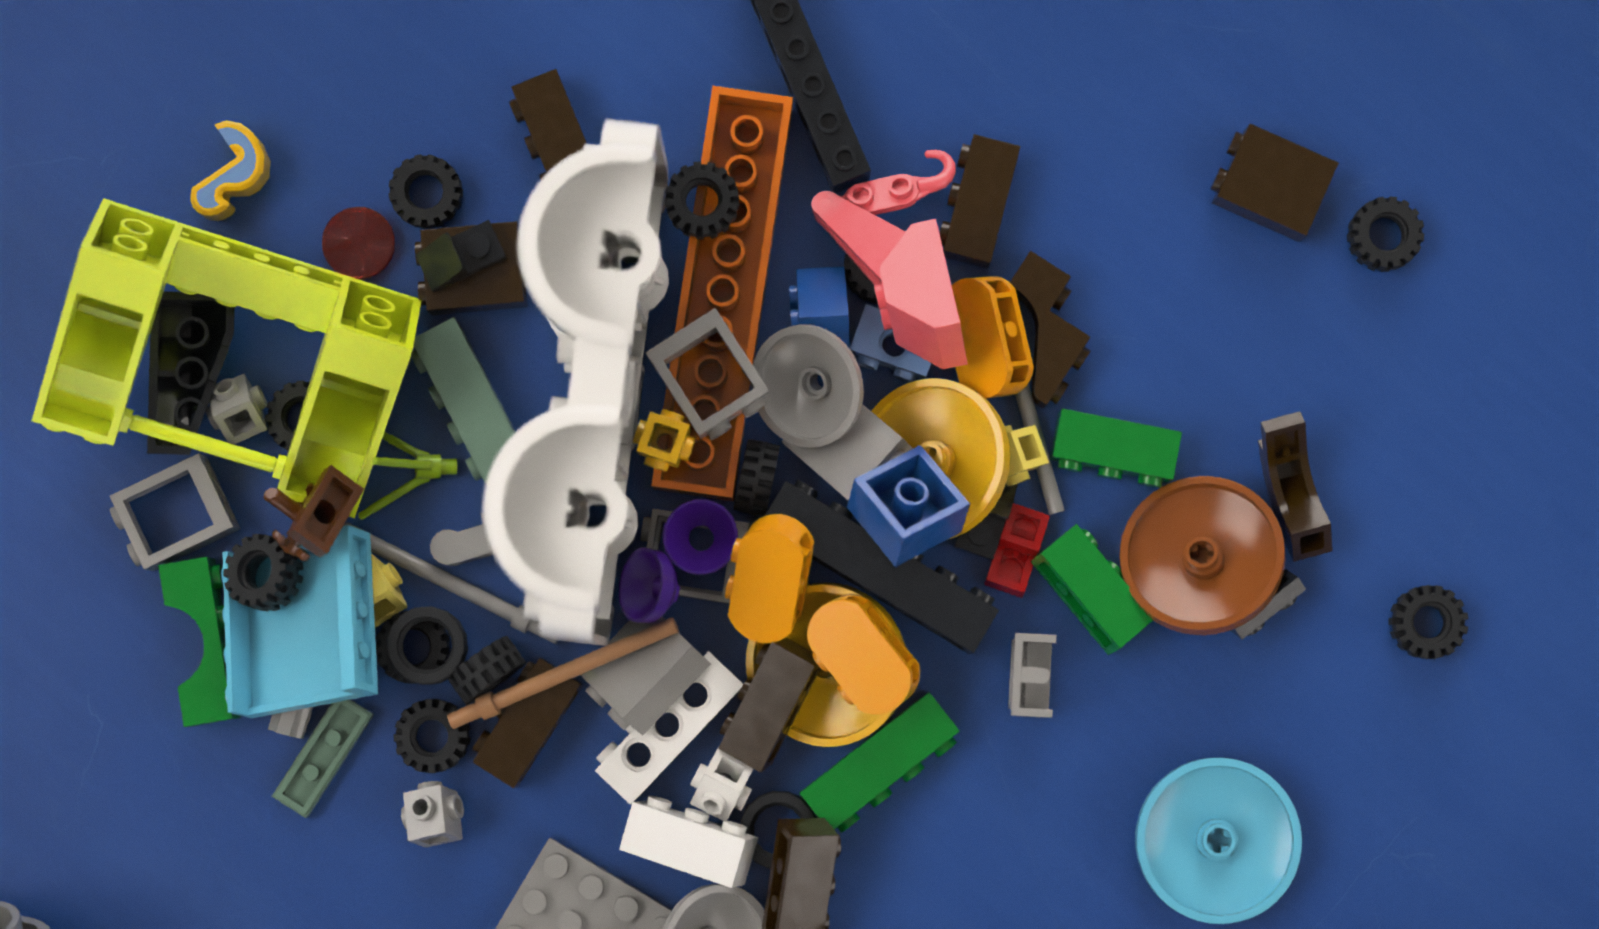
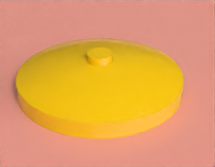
(958, 433)
(825, 715)

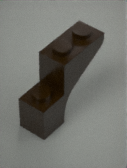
(1057, 342)

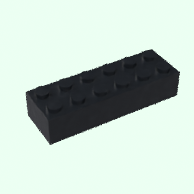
(910, 588)

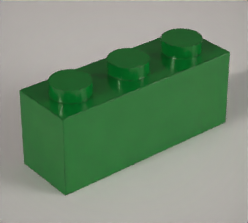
(1115, 447)
(1092, 588)

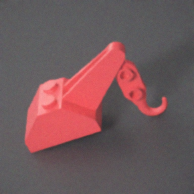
(902, 265)

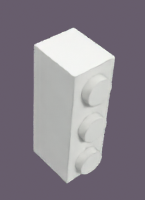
(689, 841)

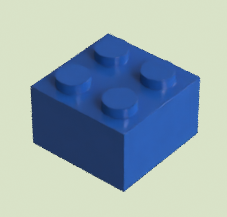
(908, 505)

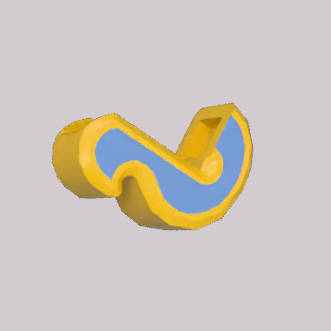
(237, 178)

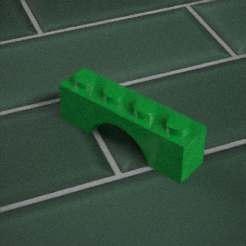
(195, 590)

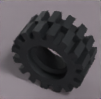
(696, 176)
(1453, 622)
(409, 747)

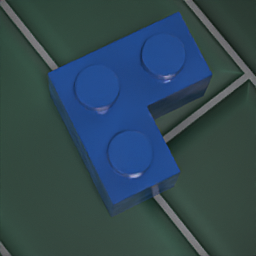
(821, 301)

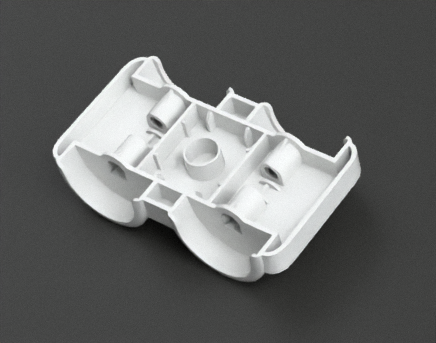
(540, 488)

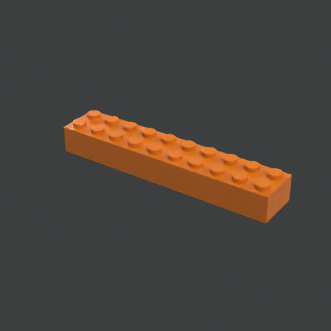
(729, 272)

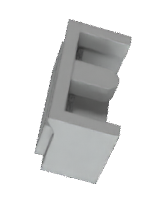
(1030, 675)

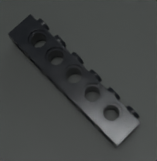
(813, 92)

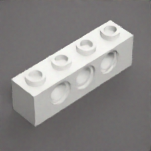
(633, 780)

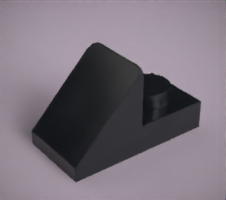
(460, 256)
(985, 536)

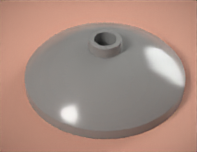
(797, 404)
(716, 908)

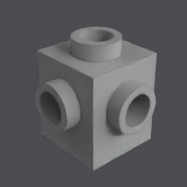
(237, 409)
(432, 814)

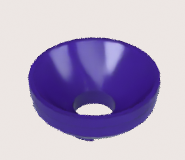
(684, 520)
(647, 585)

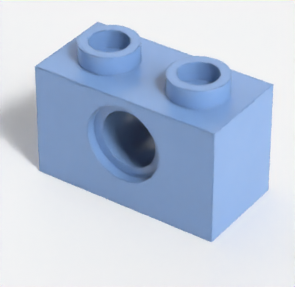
(870, 354)

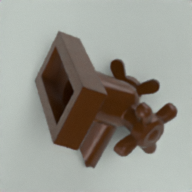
(319, 515)

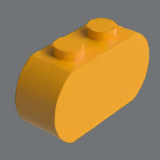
(992, 337)
(769, 578)
(862, 654)

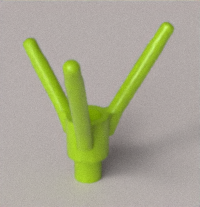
(426, 467)

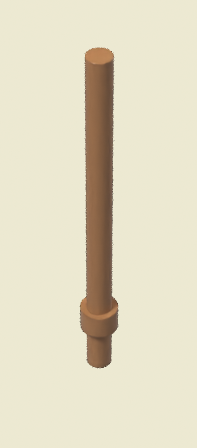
(489, 704)

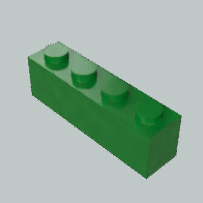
(879, 762)

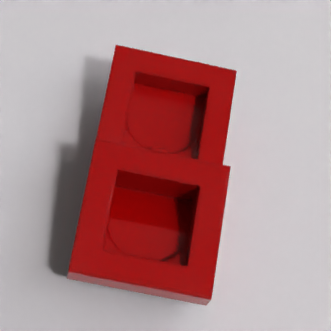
(1016, 548)

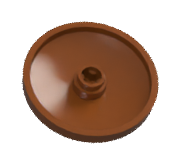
(1202, 555)

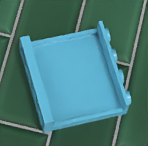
(315, 646)

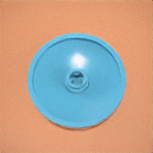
(1218, 840)

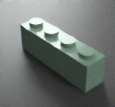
(465, 393)

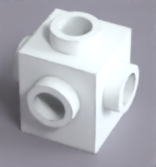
(721, 785)

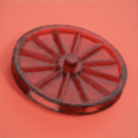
(358, 242)

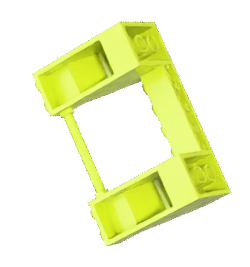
(114, 305)

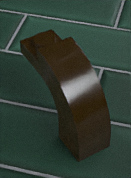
(1292, 488)

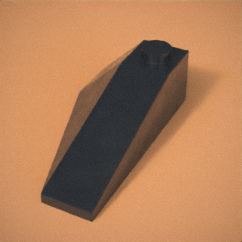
(185, 361)

